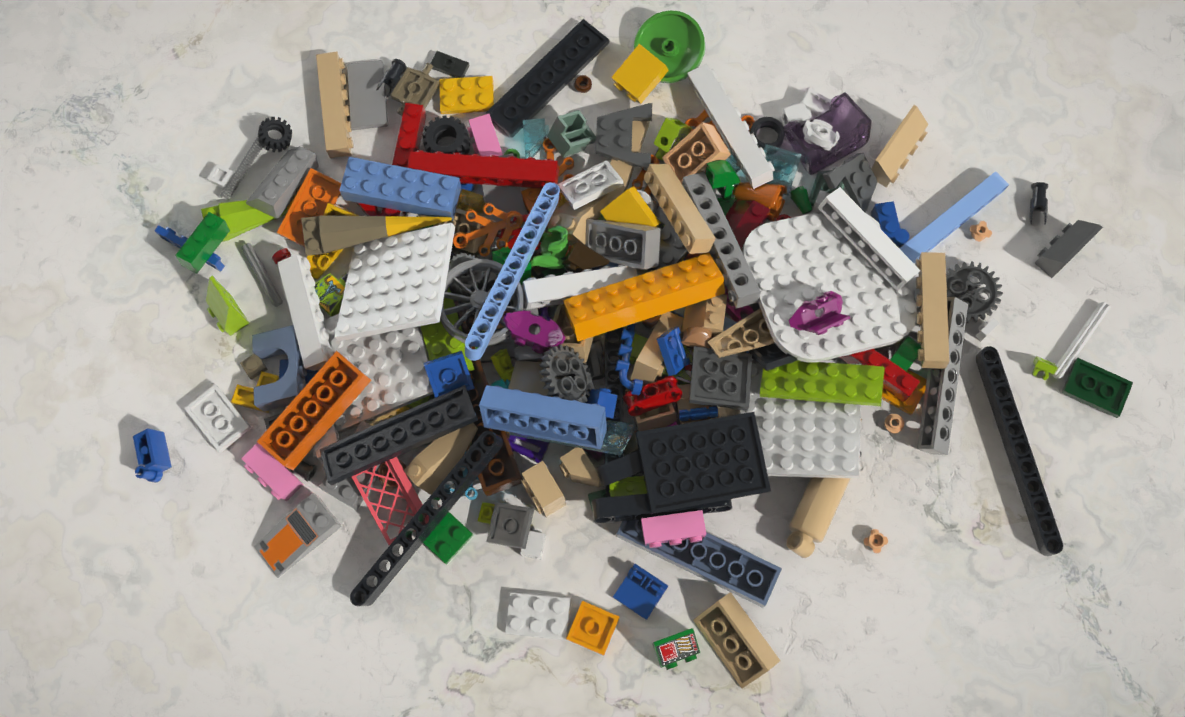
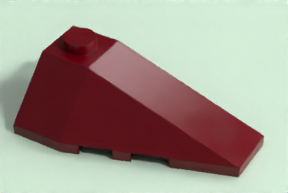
(745, 217)

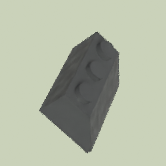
(1066, 246)

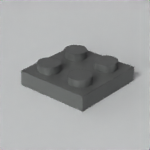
(510, 525)

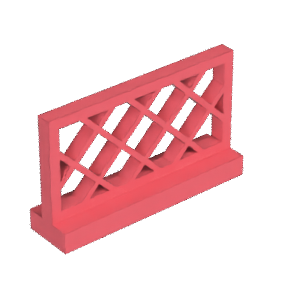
(405, 487)

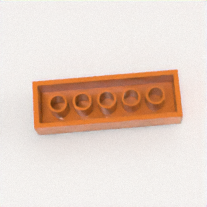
(314, 411)

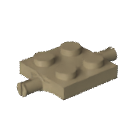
(415, 87)

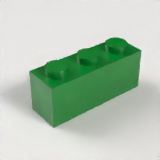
(202, 242)

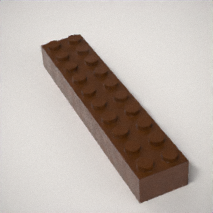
(503, 469)

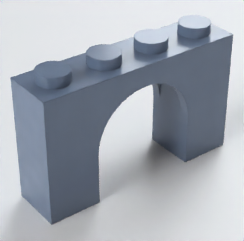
(282, 392)

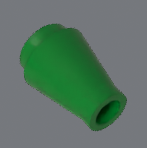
(801, 199)

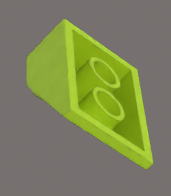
(224, 308)

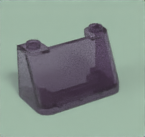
(845, 118)

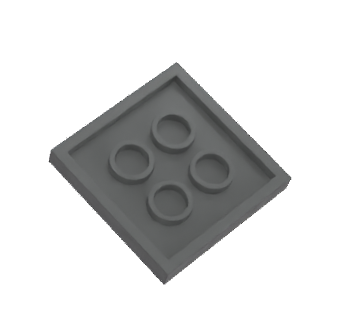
(720, 380)

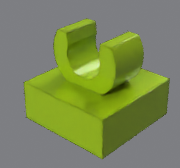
(1043, 365)

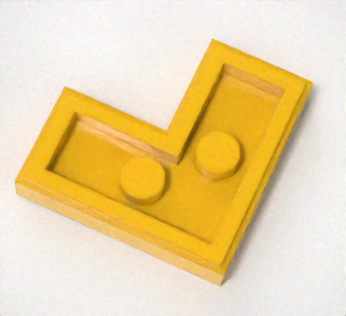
(244, 395)

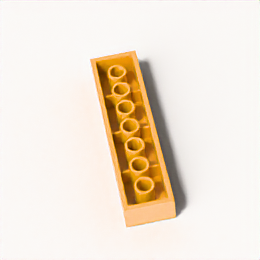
(644, 296)

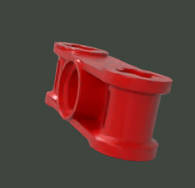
(653, 396)

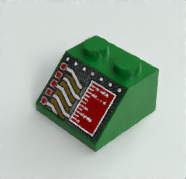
(676, 648)

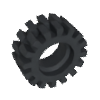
(269, 142)

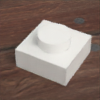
(220, 175)
(985, 328)

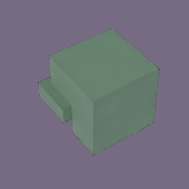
(571, 134)

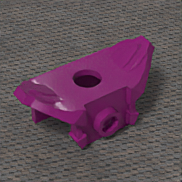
(805, 317)
(519, 323)

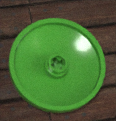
(675, 41)

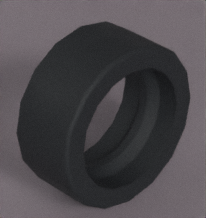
(771, 123)

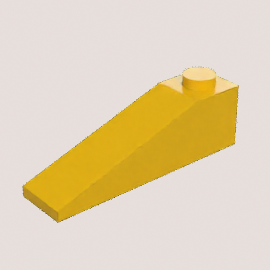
(321, 262)

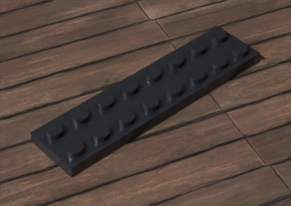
(547, 77)
(398, 435)

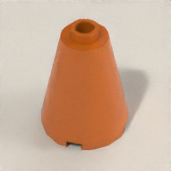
(766, 194)

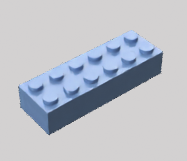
(400, 188)
(543, 416)

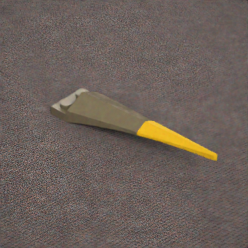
(335, 233)

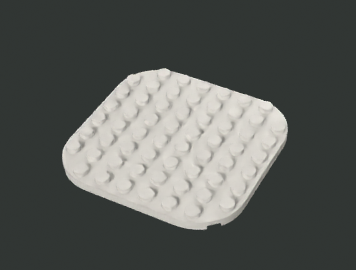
(810, 256)

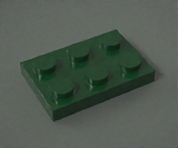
(1097, 387)

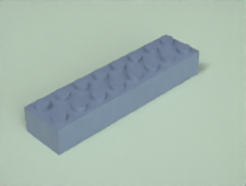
(714, 562)

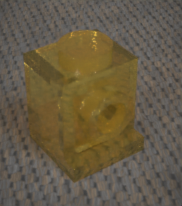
(470, 200)

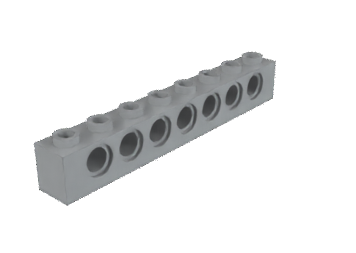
(725, 247)
(942, 386)

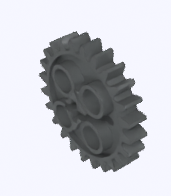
(977, 306)
(562, 362)

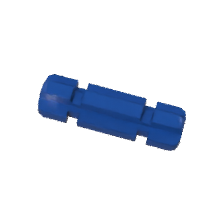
(698, 413)

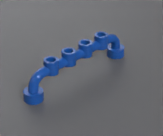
(623, 365)

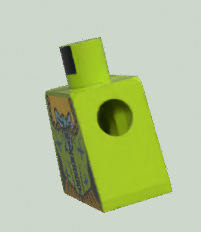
(330, 293)

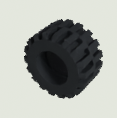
(446, 127)

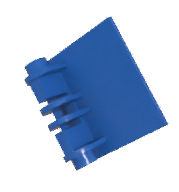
(640, 591)

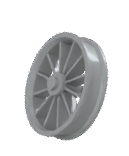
(476, 299)

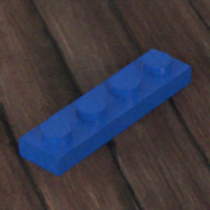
(169, 236)

